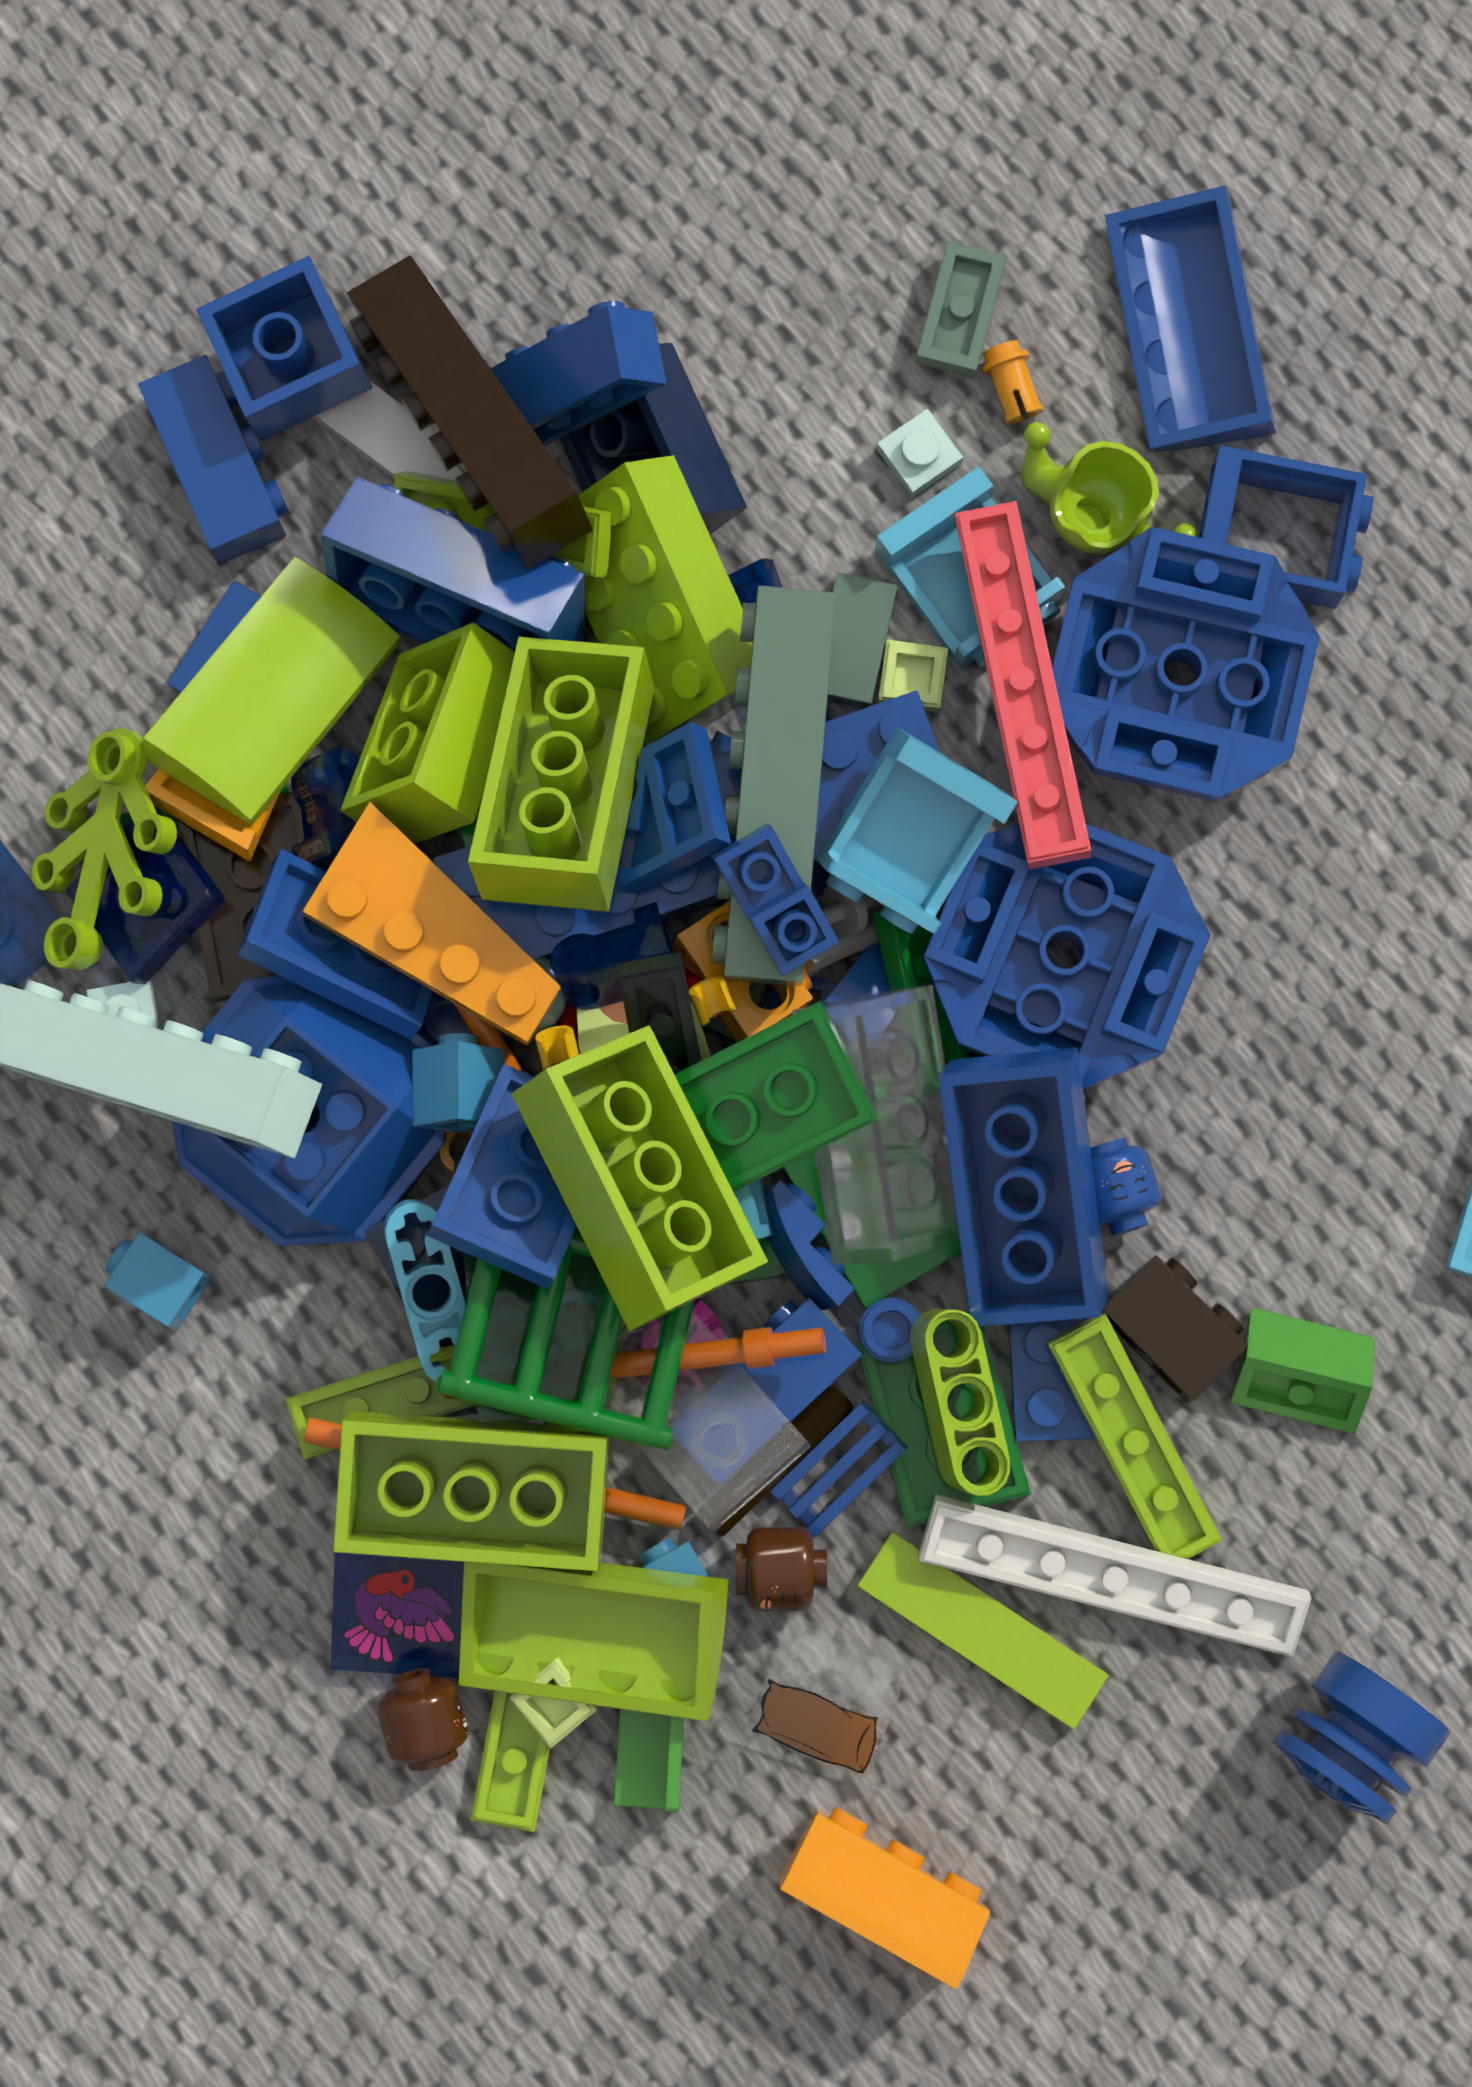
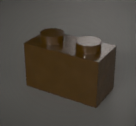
(1175, 1328)

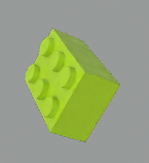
(434, 735)

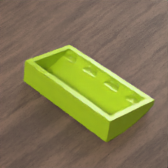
(270, 692)
(620, 1632)

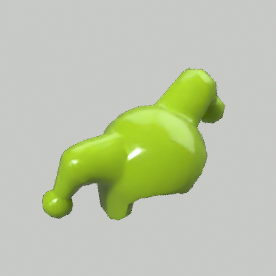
(1095, 498)

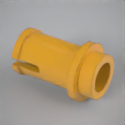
(1012, 378)

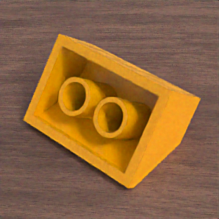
(886, 1895)

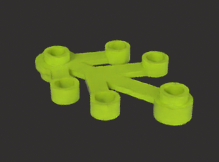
(115, 775)

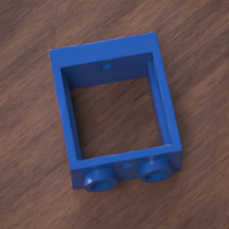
(1301, 478)

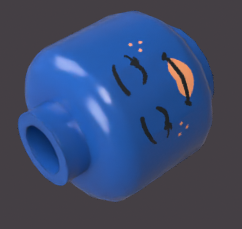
(1123, 1185)

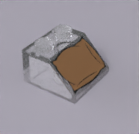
(828, 1695)

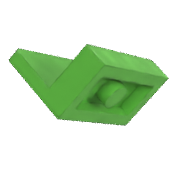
(1304, 1371)
(649, 1760)

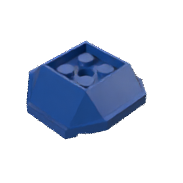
(1197, 605)
(1133, 940)
(365, 1140)

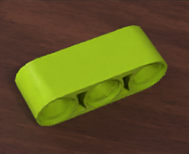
(982, 1424)

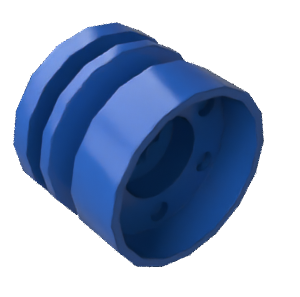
(1361, 1737)

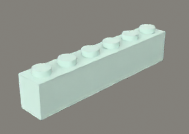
(156, 1069)

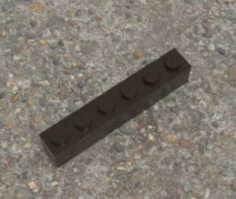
(469, 412)

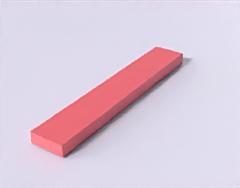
(1022, 686)

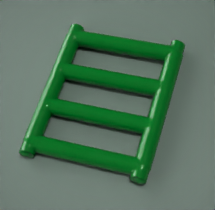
(525, 1395)

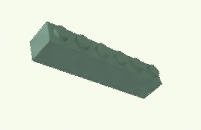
(777, 752)

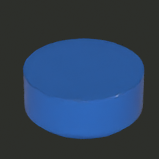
(887, 1329)

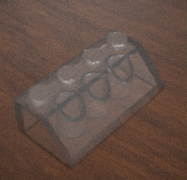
(891, 1181)

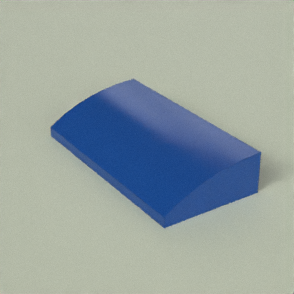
(1190, 322)

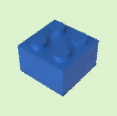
(284, 348)

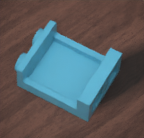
(930, 569)
(911, 831)

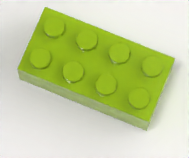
(667, 594)
(562, 774)
(638, 1177)
(471, 1491)

